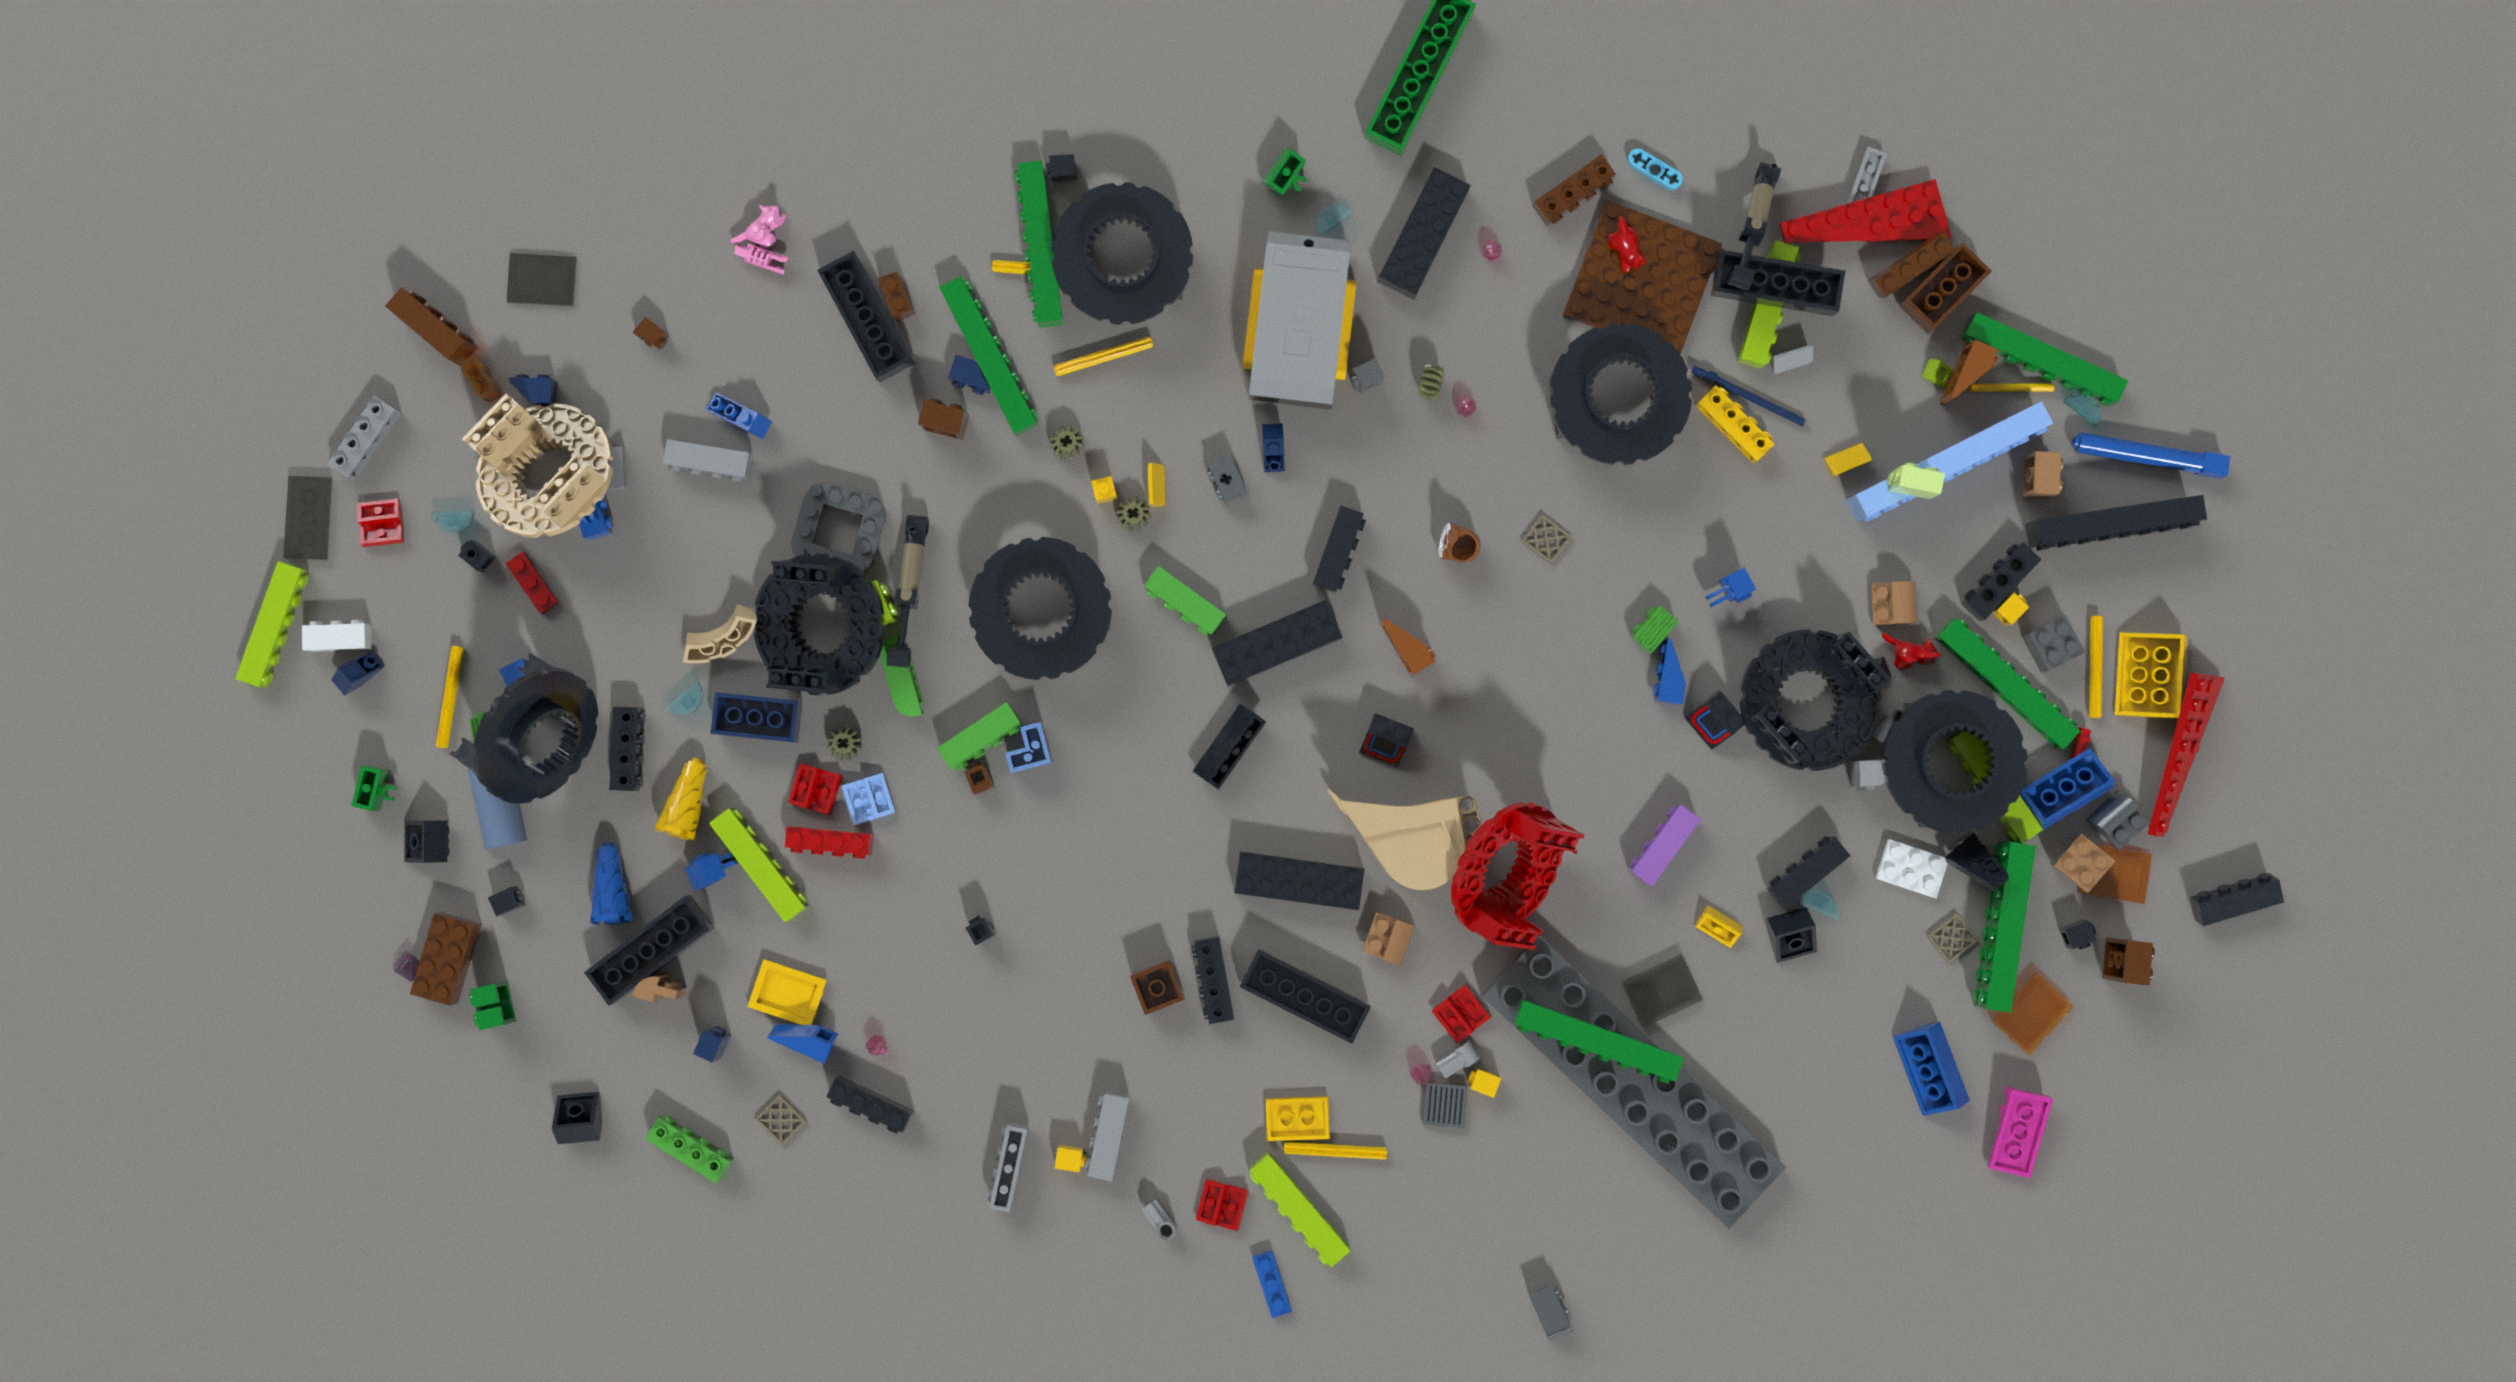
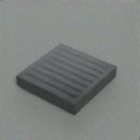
(1445, 1104)

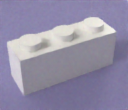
(336, 636)

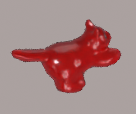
(1626, 243)
(1909, 653)

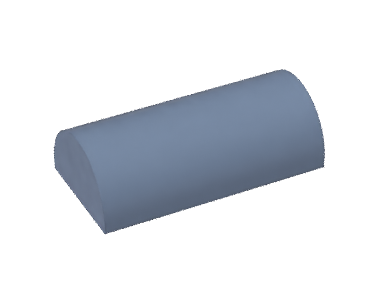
(499, 820)

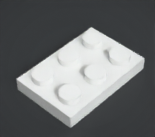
(1911, 868)

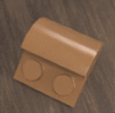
(1894, 603)
(1388, 938)
(656, 987)

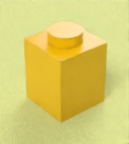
(1104, 489)
(2011, 609)
(1484, 1082)
(1070, 1158)

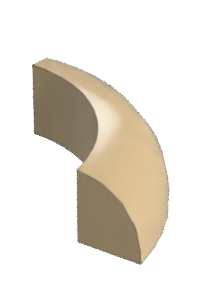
(721, 641)

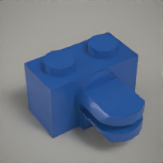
(597, 523)
(1735, 587)
(708, 869)

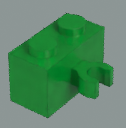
(1285, 172)
(372, 788)

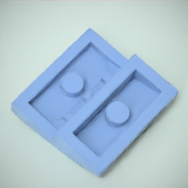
(867, 799)

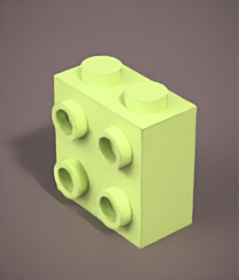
(1916, 481)

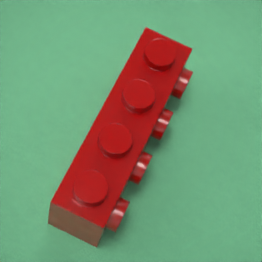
(828, 840)

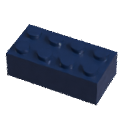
(756, 717)

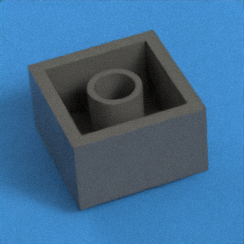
(2053, 643)

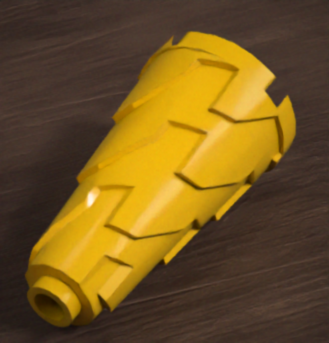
(683, 806)

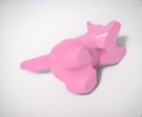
(761, 230)

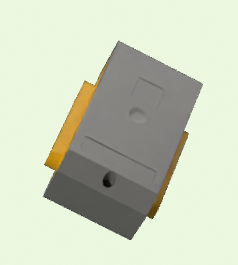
(1299, 320)

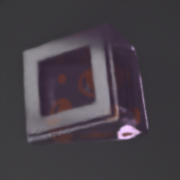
(406, 966)

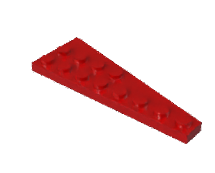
(1895, 215)
(2192, 721)

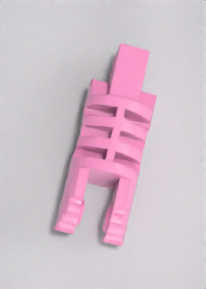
(760, 257)

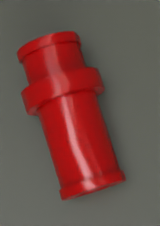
(2081, 741)

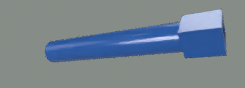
(2201, 464)

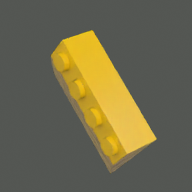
(2151, 675)

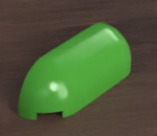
(902, 684)

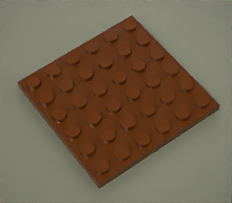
(1656, 294)

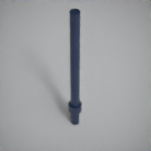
(1711, 377)

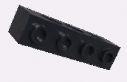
(2025, 560)

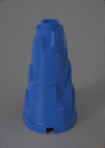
(610, 891)

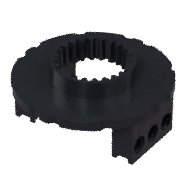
(1113, 300)
(1596, 436)
(777, 634)
(1077, 641)
(1855, 682)
(502, 731)
(1907, 769)

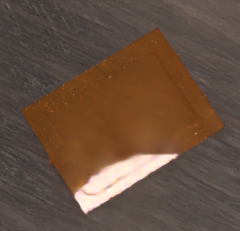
(2125, 878)
(2034, 1014)

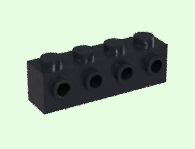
(1338, 548)
(1229, 746)
(626, 748)
(1808, 871)
(2236, 899)
(1214, 980)
(869, 1103)

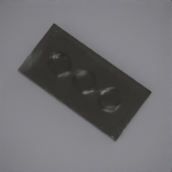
(307, 518)

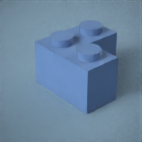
(1035, 752)

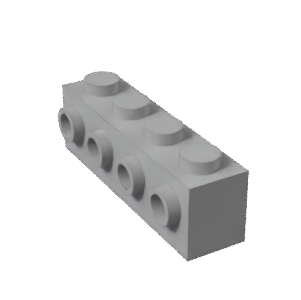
(363, 438)
(707, 459)
(1108, 1136)
(1009, 1167)

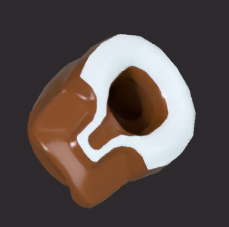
(1458, 544)

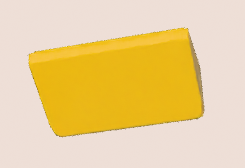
(1847, 459)
(1156, 485)
(1719, 926)

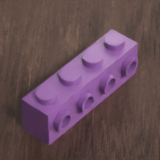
(1664, 845)

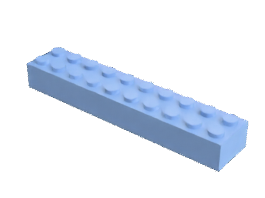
(1958, 458)

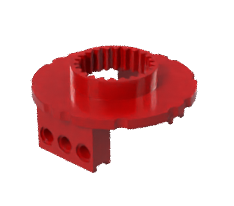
(1501, 910)

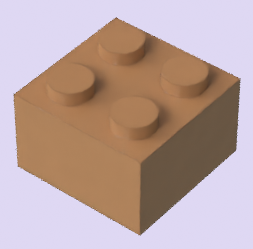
(2042, 475)
(2083, 863)

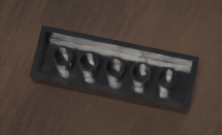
(1424, 233)
(1782, 284)
(866, 316)
(1277, 643)
(1299, 880)
(649, 950)
(1305, 996)

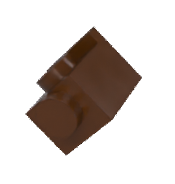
(651, 334)
(976, 786)

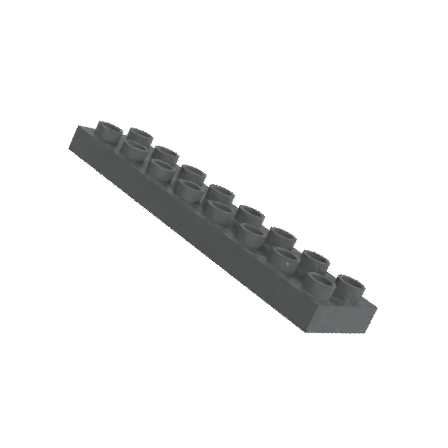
(1670, 1121)

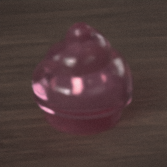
(1492, 251)
(1465, 406)
(876, 1045)
(1421, 1073)

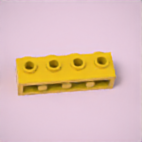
(1734, 424)

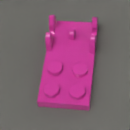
(2019, 1131)

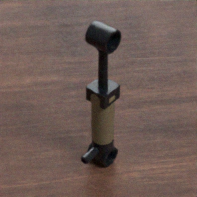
(1755, 222)
(907, 593)

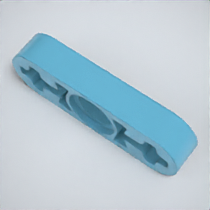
(1656, 178)

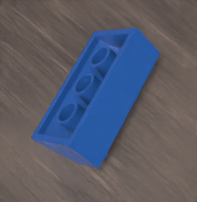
(2067, 788)
(1931, 1069)

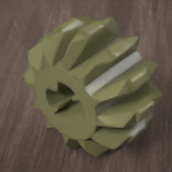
(1431, 381)
(1062, 436)
(1133, 521)
(844, 750)

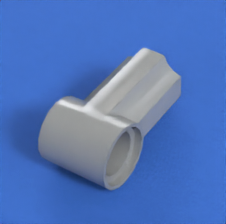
(1882, 729)
(1462, 1056)
(1158, 1218)

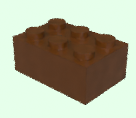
(2128, 961)

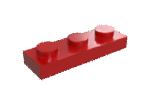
(532, 583)

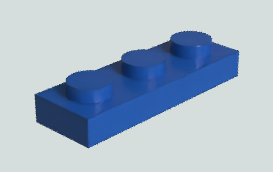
(1272, 1284)

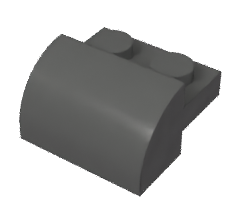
(2118, 820)

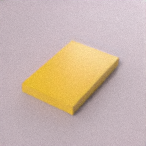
(1297, 1118)

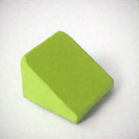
(1937, 372)

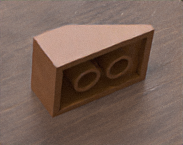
(1972, 364)
(1410, 650)

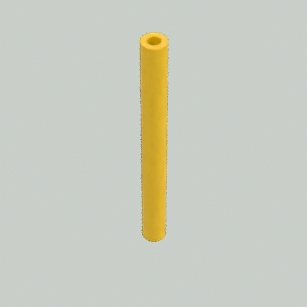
(2014, 387)

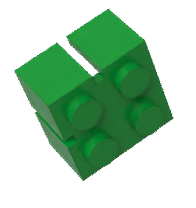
(492, 1005)

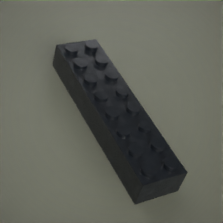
(2116, 523)

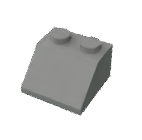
(1867, 774)

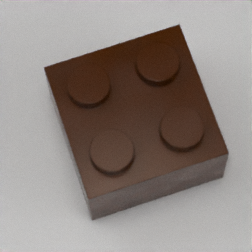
(943, 419)
(1157, 987)

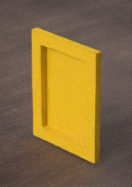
(787, 993)

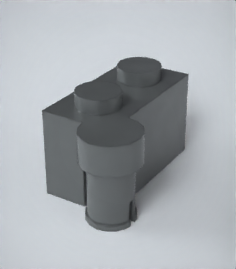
(1550, 1312)

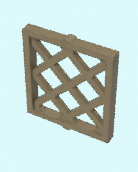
(1536, 540)
(1962, 949)
(769, 1108)

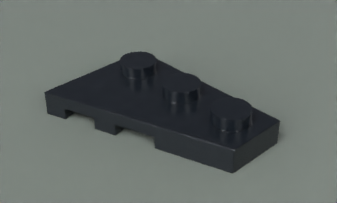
(1976, 862)

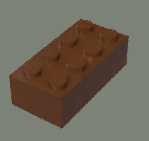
(1945, 288)
(431, 325)
(445, 958)

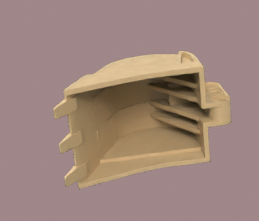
(1414, 842)

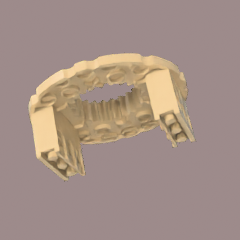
(507, 443)

